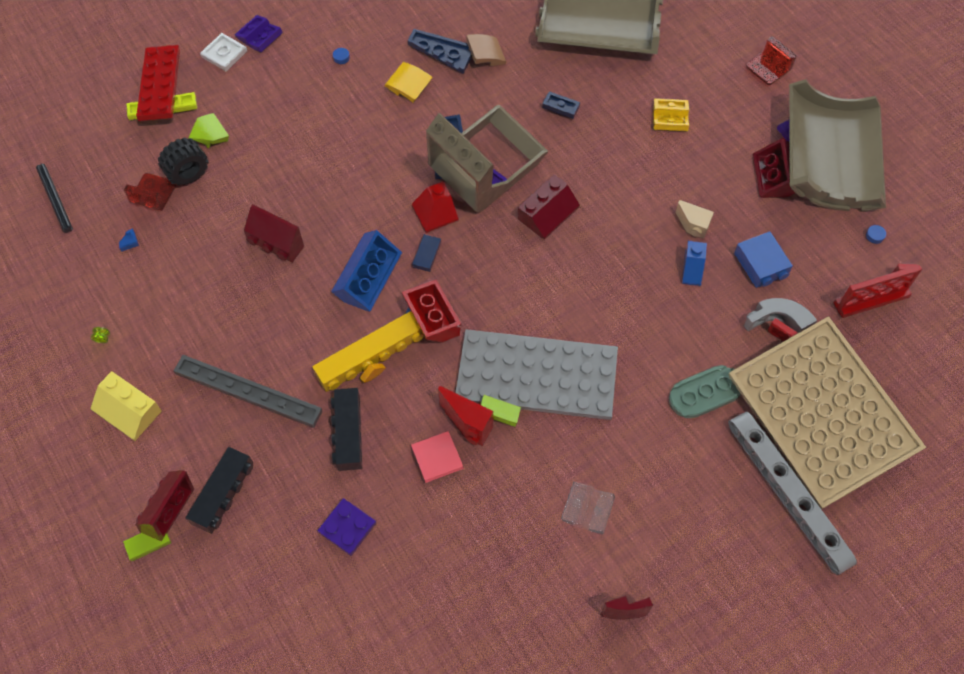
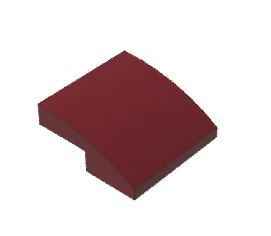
(622, 610)

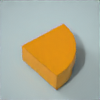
(372, 372)

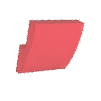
(437, 456)

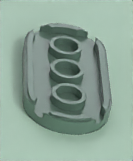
(703, 392)

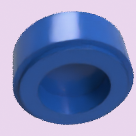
(341, 55)
(876, 234)

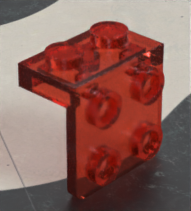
(772, 62)
(151, 191)

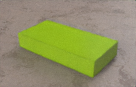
(502, 410)
(142, 545)

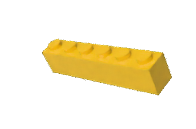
(368, 350)

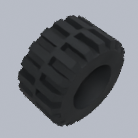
(183, 161)

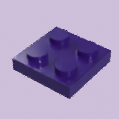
(347, 527)

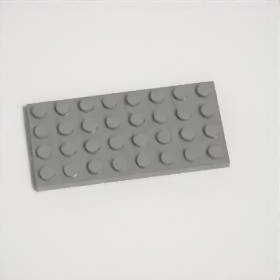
(539, 373)

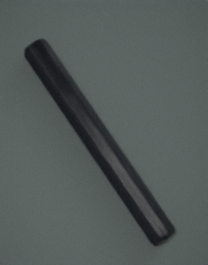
(54, 198)

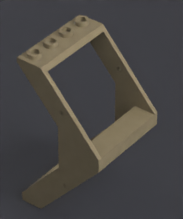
(466, 167)

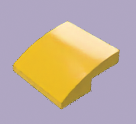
(408, 81)
(671, 114)

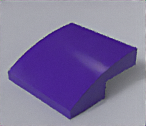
(258, 33)

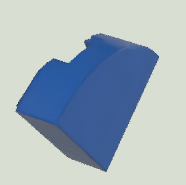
(128, 241)

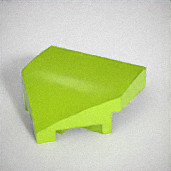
(208, 130)

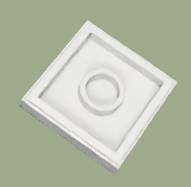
(223, 52)

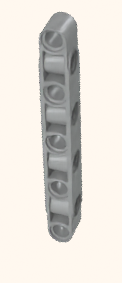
(792, 493)

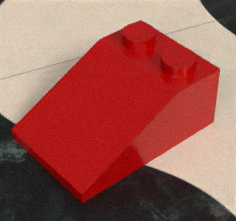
(468, 416)

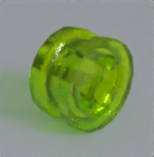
(100, 335)

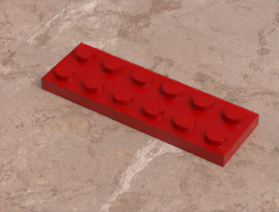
(158, 83)

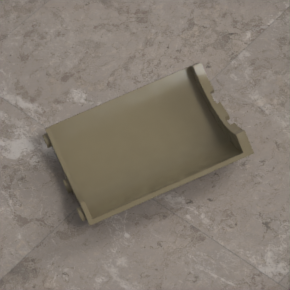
(602, 24)
(836, 149)

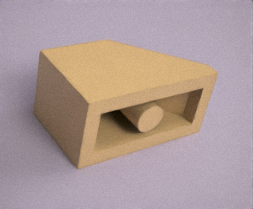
(694, 218)

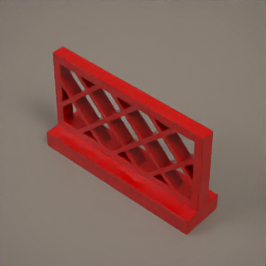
(877, 292)

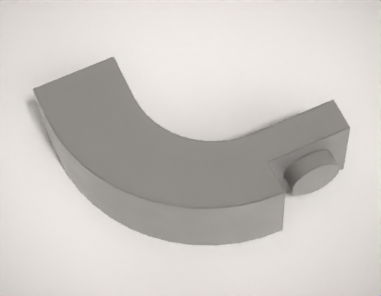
(785, 310)

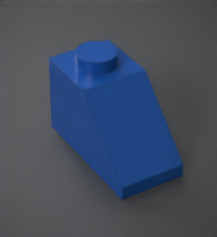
(694, 263)

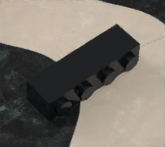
(347, 429)
(220, 490)

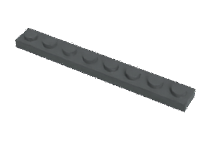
(248, 391)

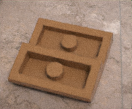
(485, 49)

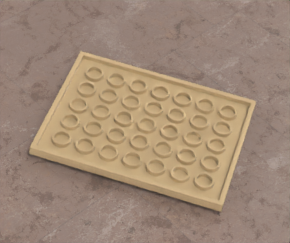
(826, 412)

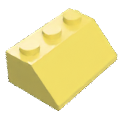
(124, 406)

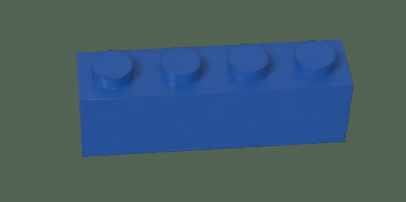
(367, 271)

